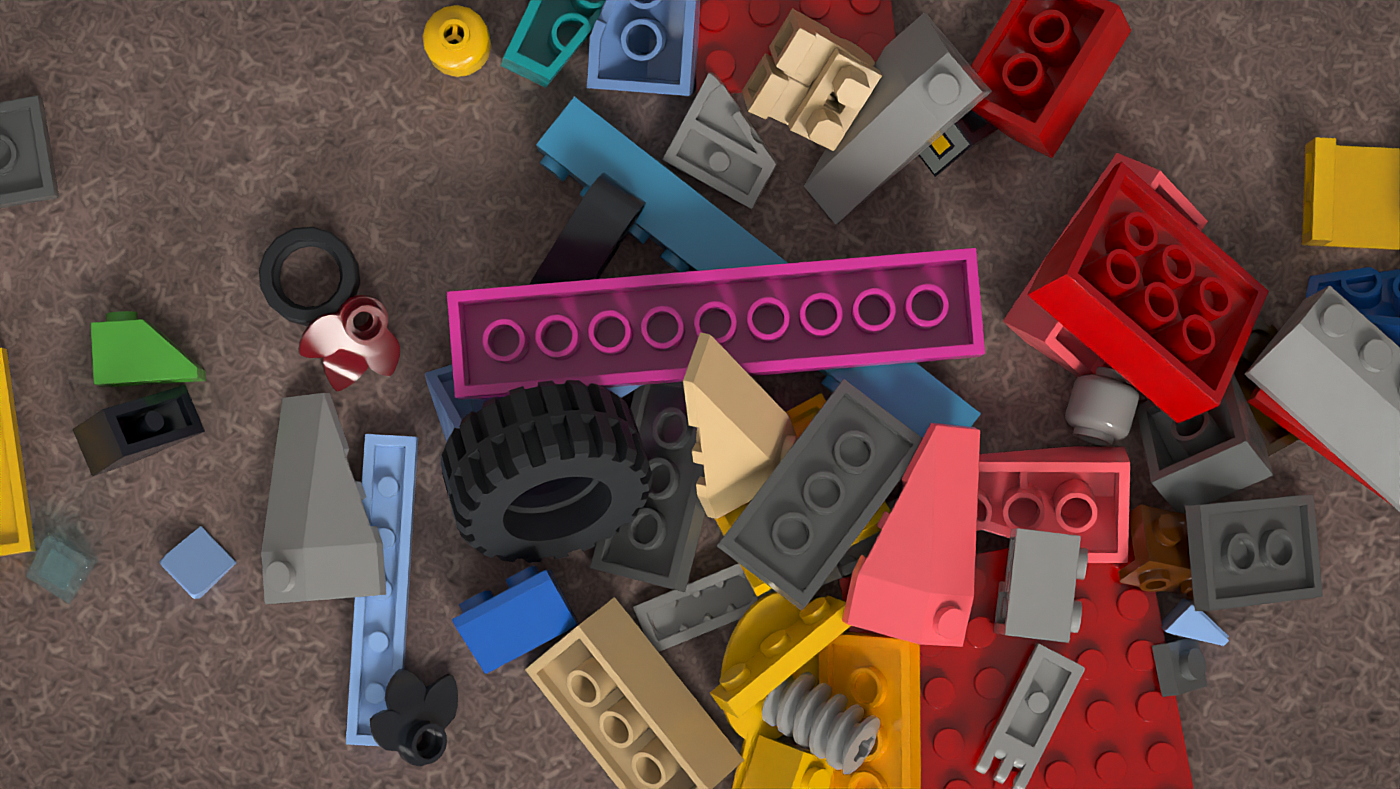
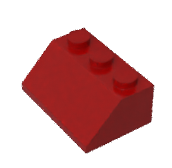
(1046, 66)

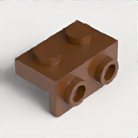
(1159, 552)

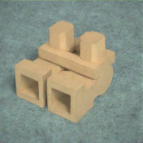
(811, 81)

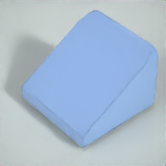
(197, 563)
(1193, 624)

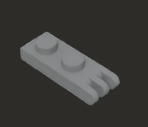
(1030, 715)

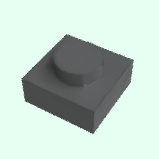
(1179, 666)

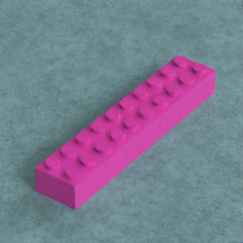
(761, 315)

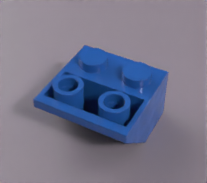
(516, 619)

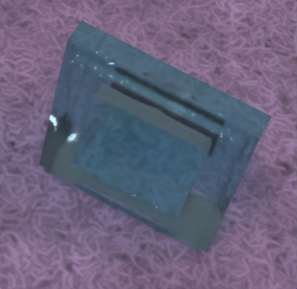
(61, 567)

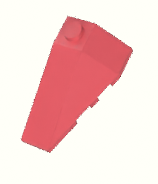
(923, 561)

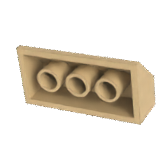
(632, 707)

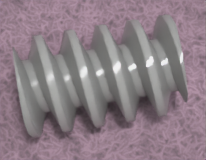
(821, 722)

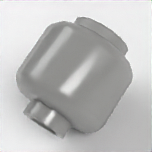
(1101, 407)

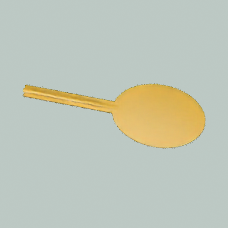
(758, 622)

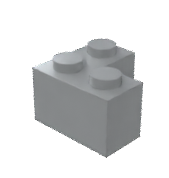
(1041, 586)

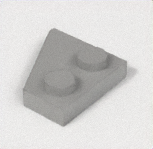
(722, 145)

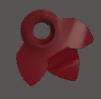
(350, 348)

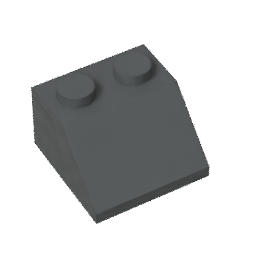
(1204, 454)

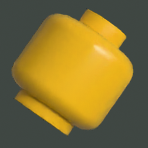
(469, 52)

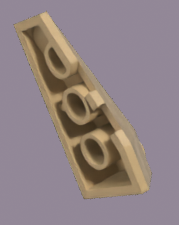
(738, 428)

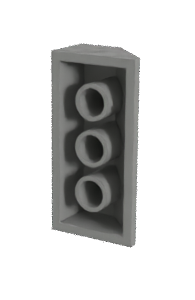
(1340, 385)

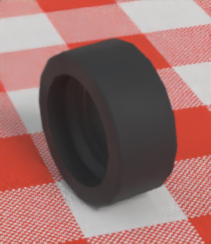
(292, 241)

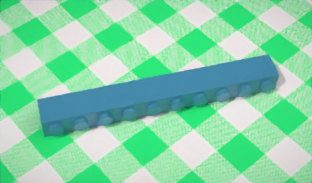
(705, 238)

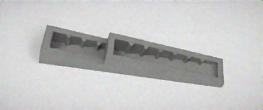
(718, 600)

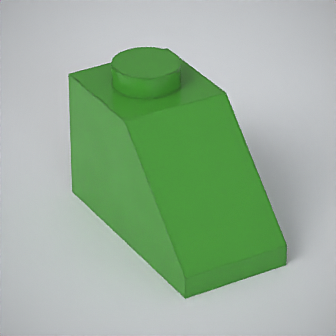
(137, 354)

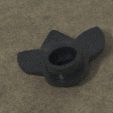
(414, 711)

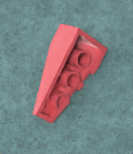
(1059, 492)

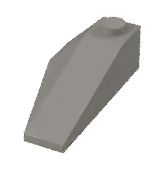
(916, 101)
(315, 518)

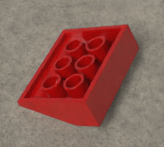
(1151, 295)

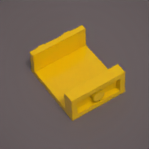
(1351, 196)

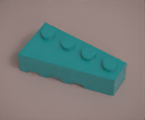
(550, 37)

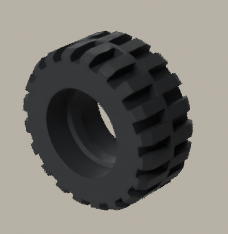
(545, 471)

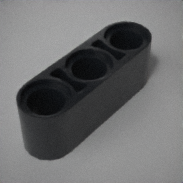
(591, 233)

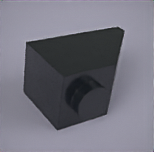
(137, 429)

